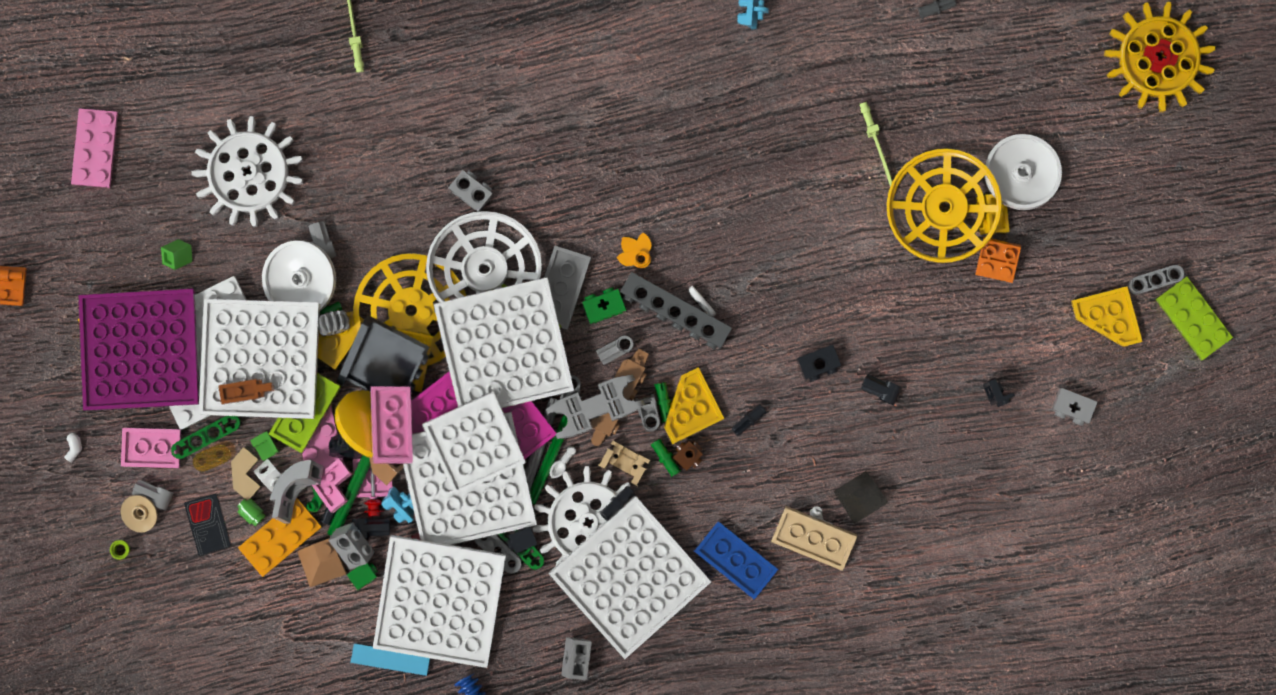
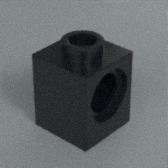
(522, 540)

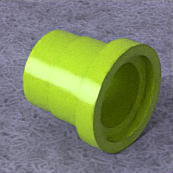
(113, 547)

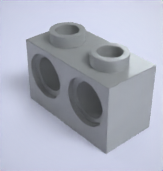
(467, 195)
(351, 546)

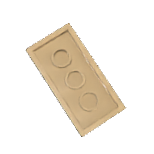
(814, 538)

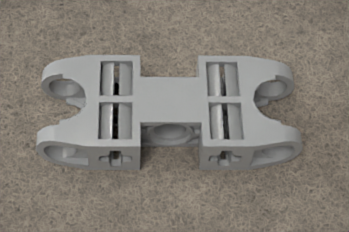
(595, 407)

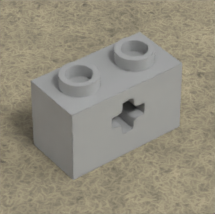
(1084, 405)
(576, 658)

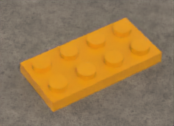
(278, 540)

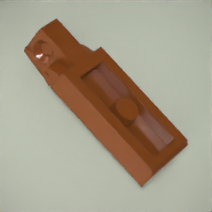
(243, 391)

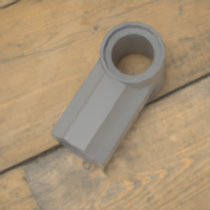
(321, 238)
(613, 350)
(158, 495)

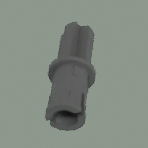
(935, 7)

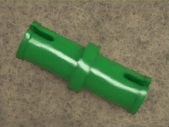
(663, 400)
(665, 457)

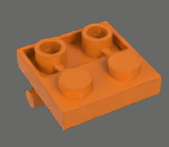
(998, 260)
(12, 285)

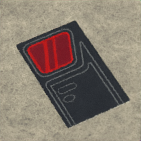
(207, 524)

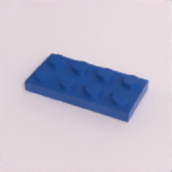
(736, 560)

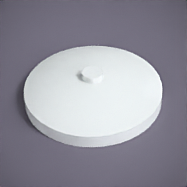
(1025, 171)
(299, 274)

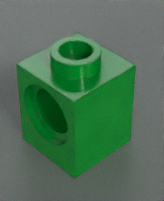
(363, 575)

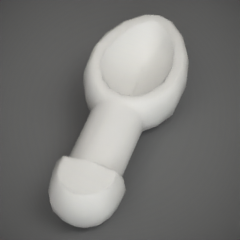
(701, 301)
(560, 465)

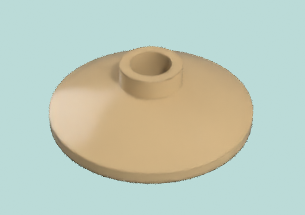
(134, 518)

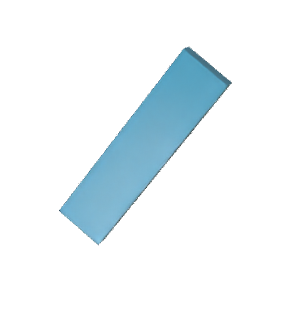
(389, 660)

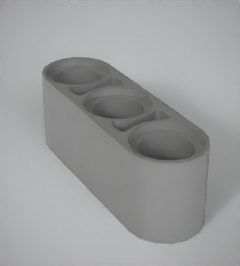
(1163, 274)

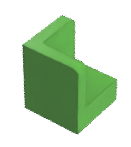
(176, 254)
(265, 445)

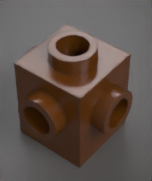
(681, 457)

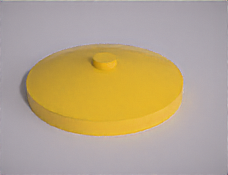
(355, 421)

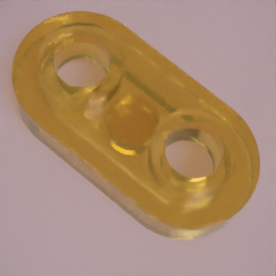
(211, 458)

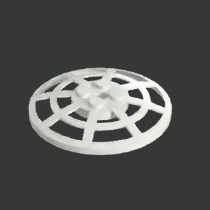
(481, 256)

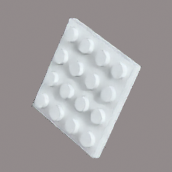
(474, 443)

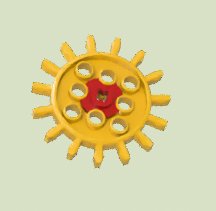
(1171, 60)

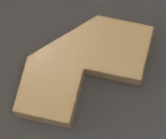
(240, 467)

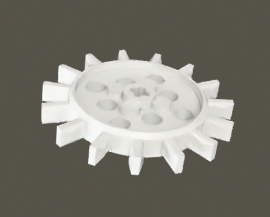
(233, 145)
(564, 502)

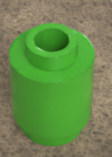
(251, 512)

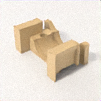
(625, 461)

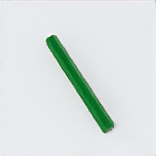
(547, 463)
(350, 494)

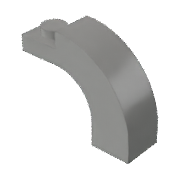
(291, 484)

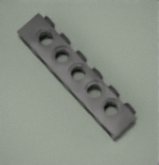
(636, 282)

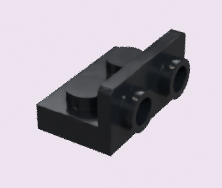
(994, 393)

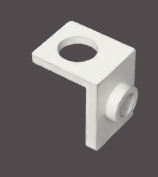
(270, 477)

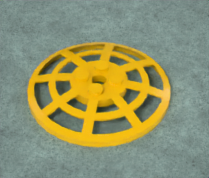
(935, 197)
(404, 298)

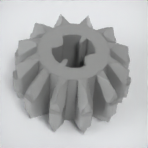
(333, 323)

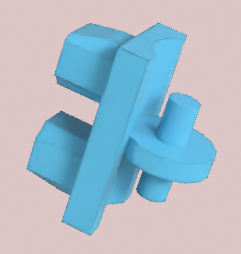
(755, 12)
(401, 503)

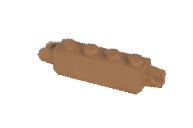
(635, 366)

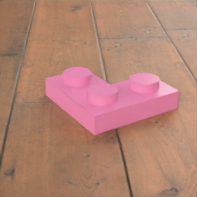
(329, 489)

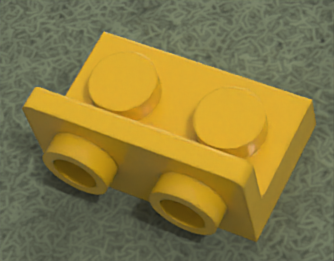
(987, 222)

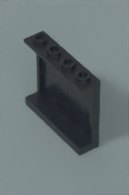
(383, 357)

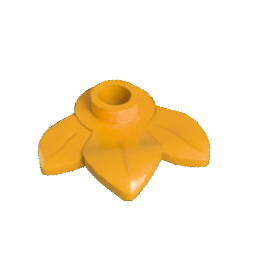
(633, 249)

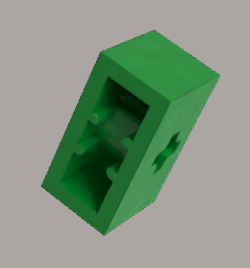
(597, 314)

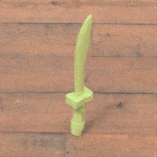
(355, 42)
(873, 131)

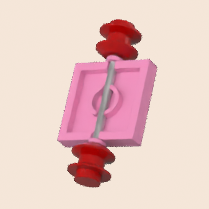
(372, 488)

